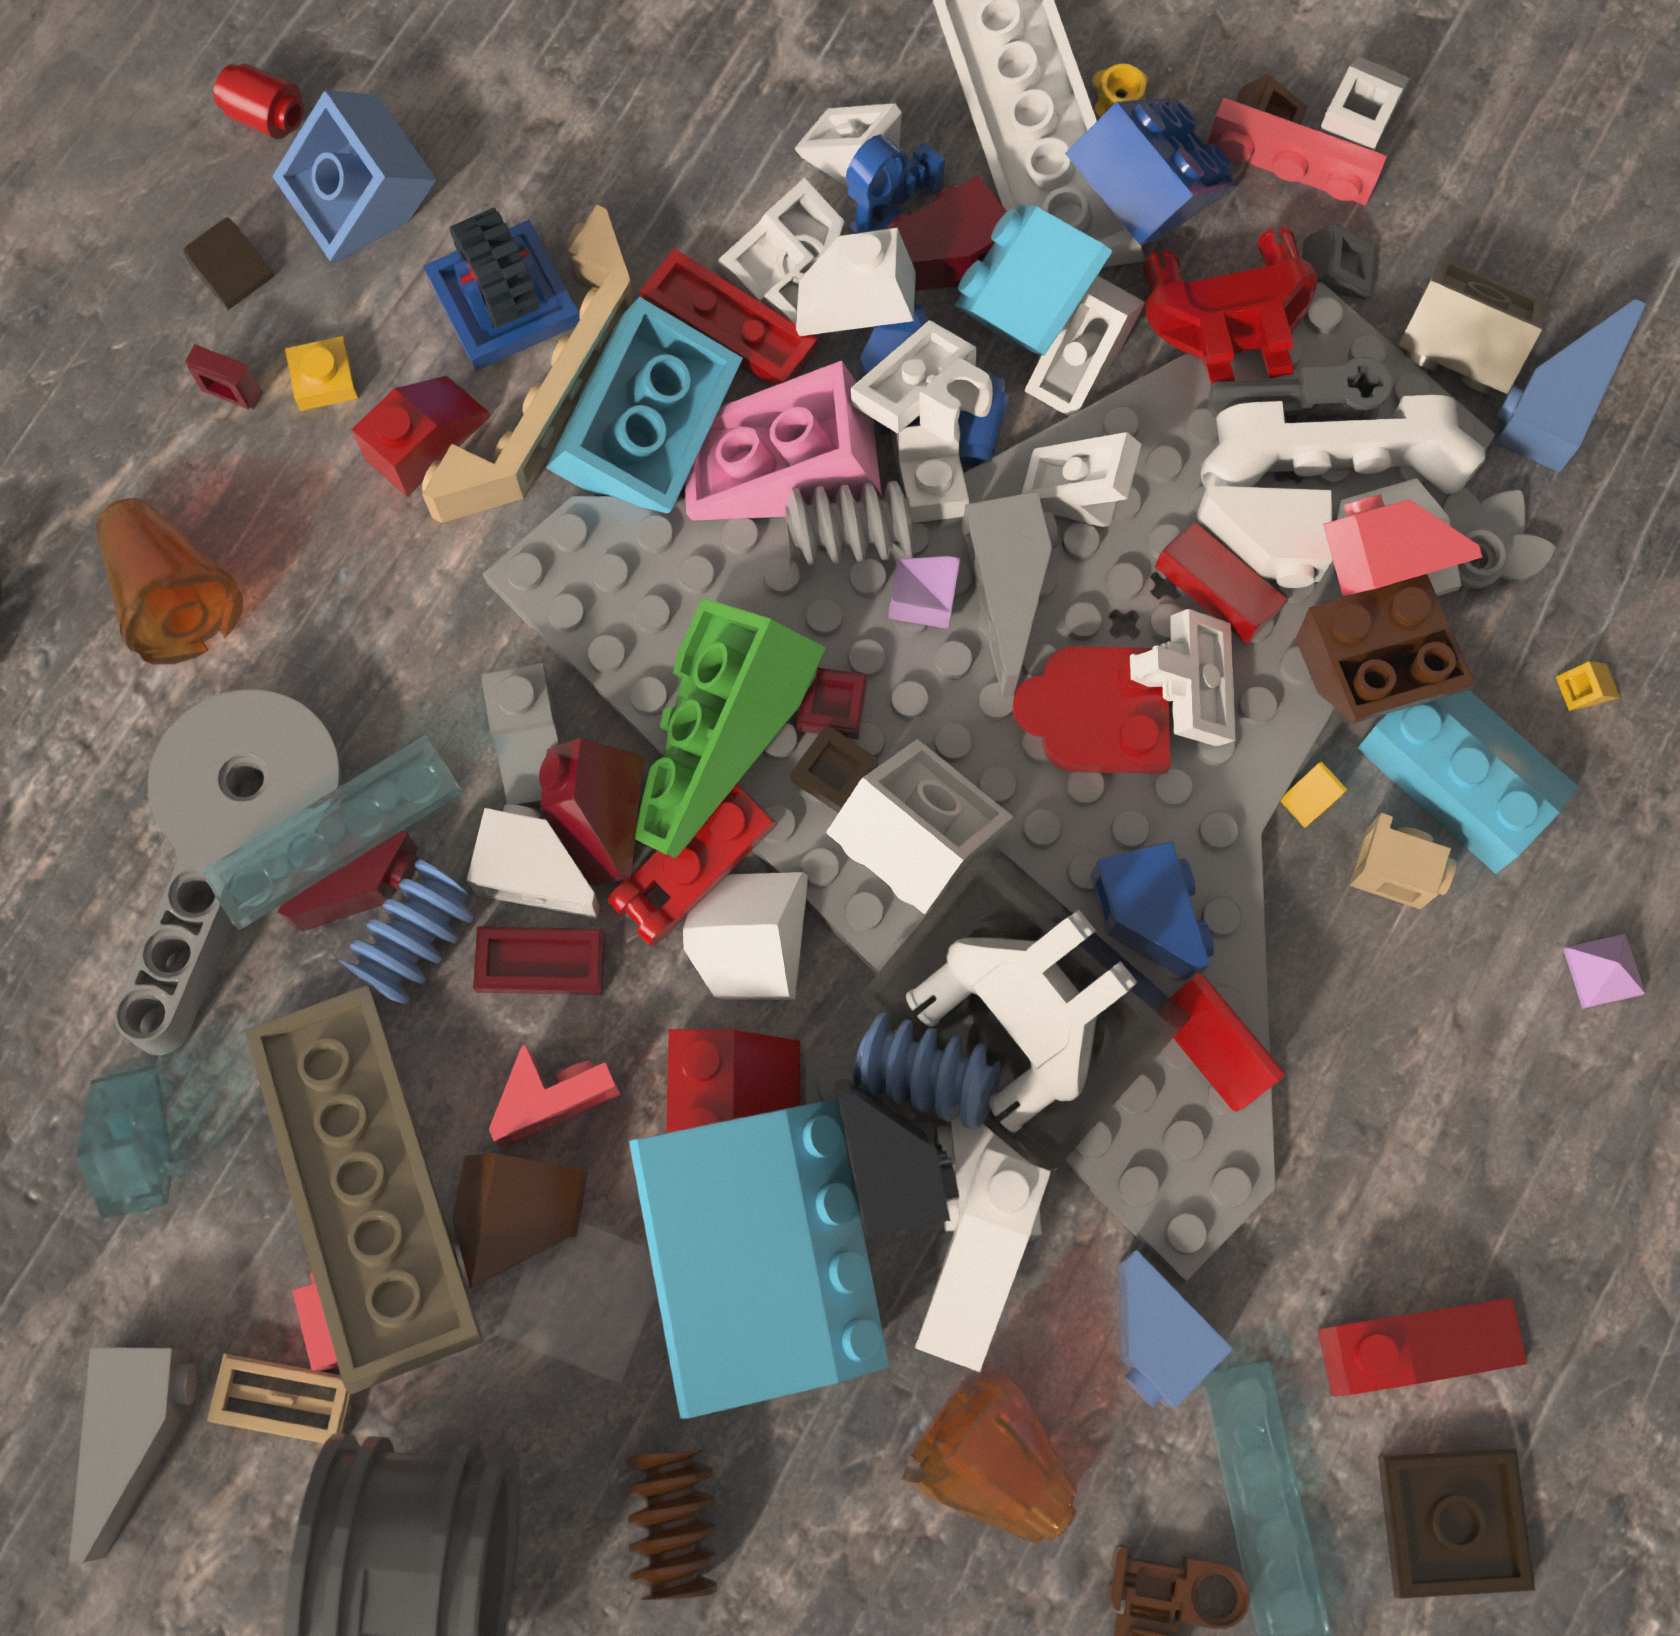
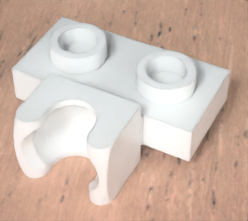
(927, 378)

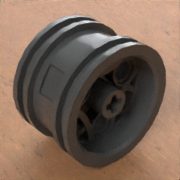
(405, 1542)

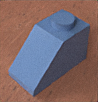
(1162, 1336)

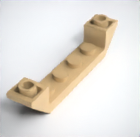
(470, 484)

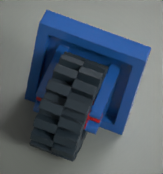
(500, 289)

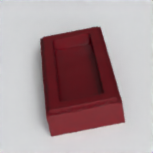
(539, 960)

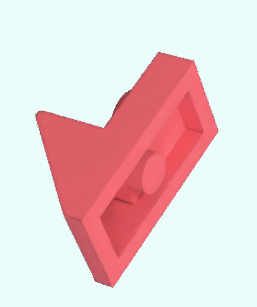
(532, 1107)

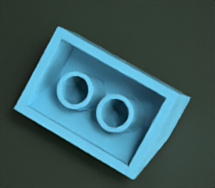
(645, 410)
(1470, 774)

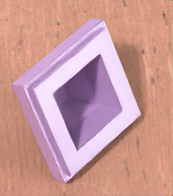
(1604, 971)

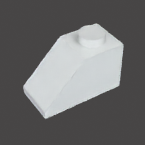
(858, 285)
(1085, 347)
(1272, 530)
(526, 864)

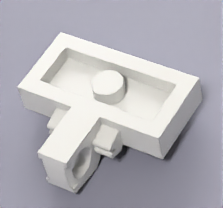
(1194, 675)

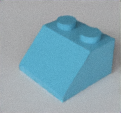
(1031, 278)

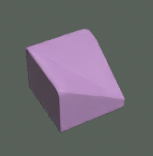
(924, 590)

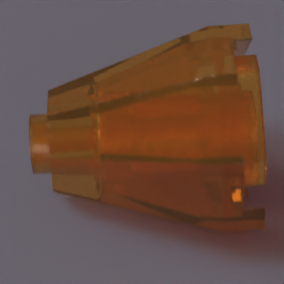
(994, 1463)

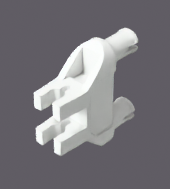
(1033, 1004)

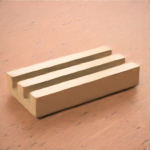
(225, 1388)

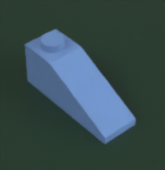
(1563, 394)

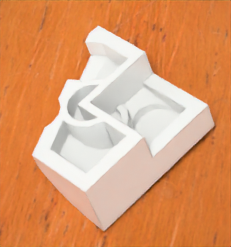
(782, 249)

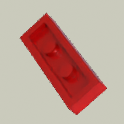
(730, 318)

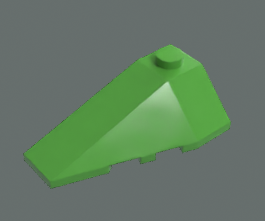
(734, 696)

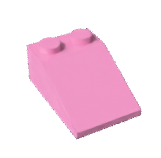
(783, 440)

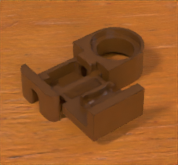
(1150, 1599)

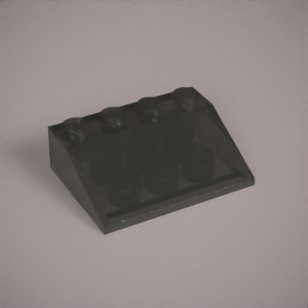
(1005, 902)

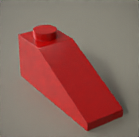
(1421, 1347)

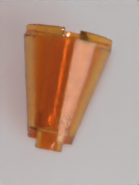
(163, 584)

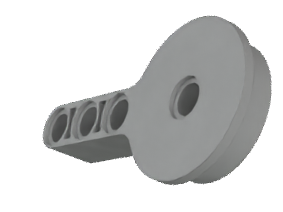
(198, 809)

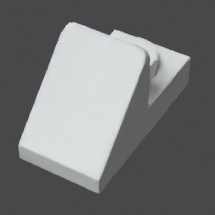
(929, 474)
(1084, 476)

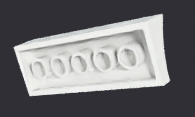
(1030, 111)

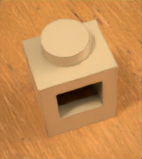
(1402, 864)

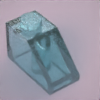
(126, 1143)

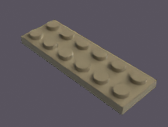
(362, 1190)

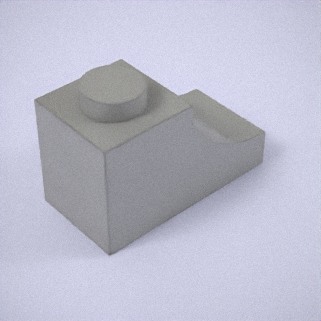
(522, 728)

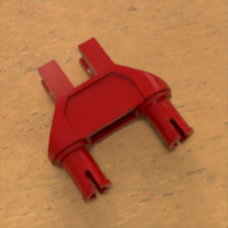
(1233, 310)

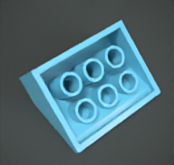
(758, 1257)

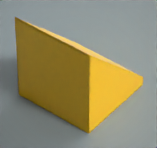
(1587, 685)
(1313, 794)

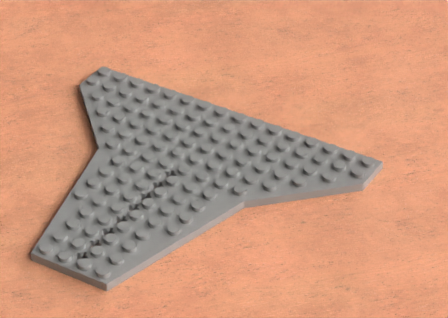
(624, 581)

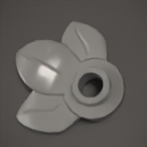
(1498, 529)

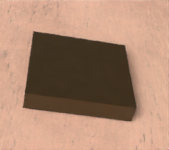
(1456, 1523)

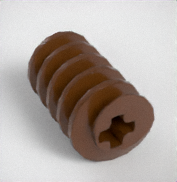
(672, 1525)

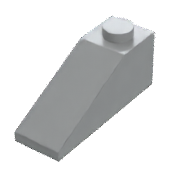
(1008, 557)
(128, 1423)

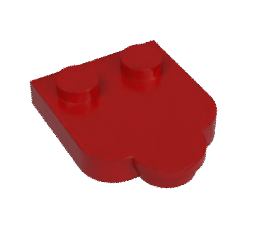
(1095, 713)

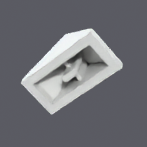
(843, 131)

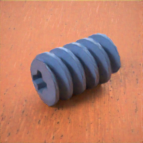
(410, 933)
(926, 1073)

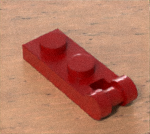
(704, 862)

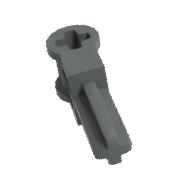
(1317, 394)

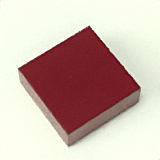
(223, 377)
(834, 700)

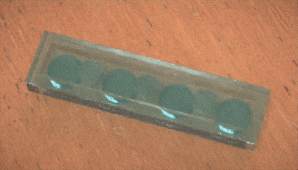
(331, 832)
(1265, 1502)

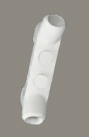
(1418, 435)

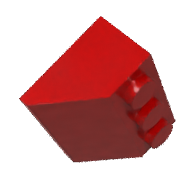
(728, 1076)

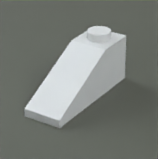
(982, 1258)

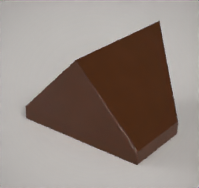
(513, 1211)

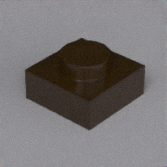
(832, 768)

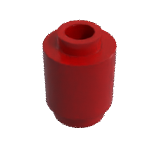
(259, 100)

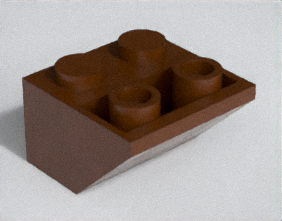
(1383, 650)

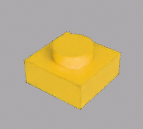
(321, 373)

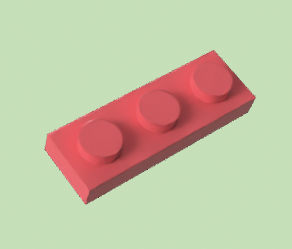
(1296, 152)

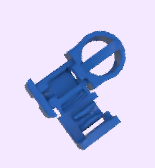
(885, 177)

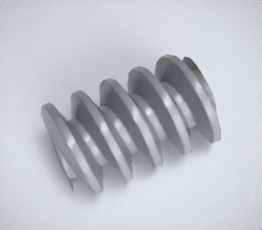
(848, 522)

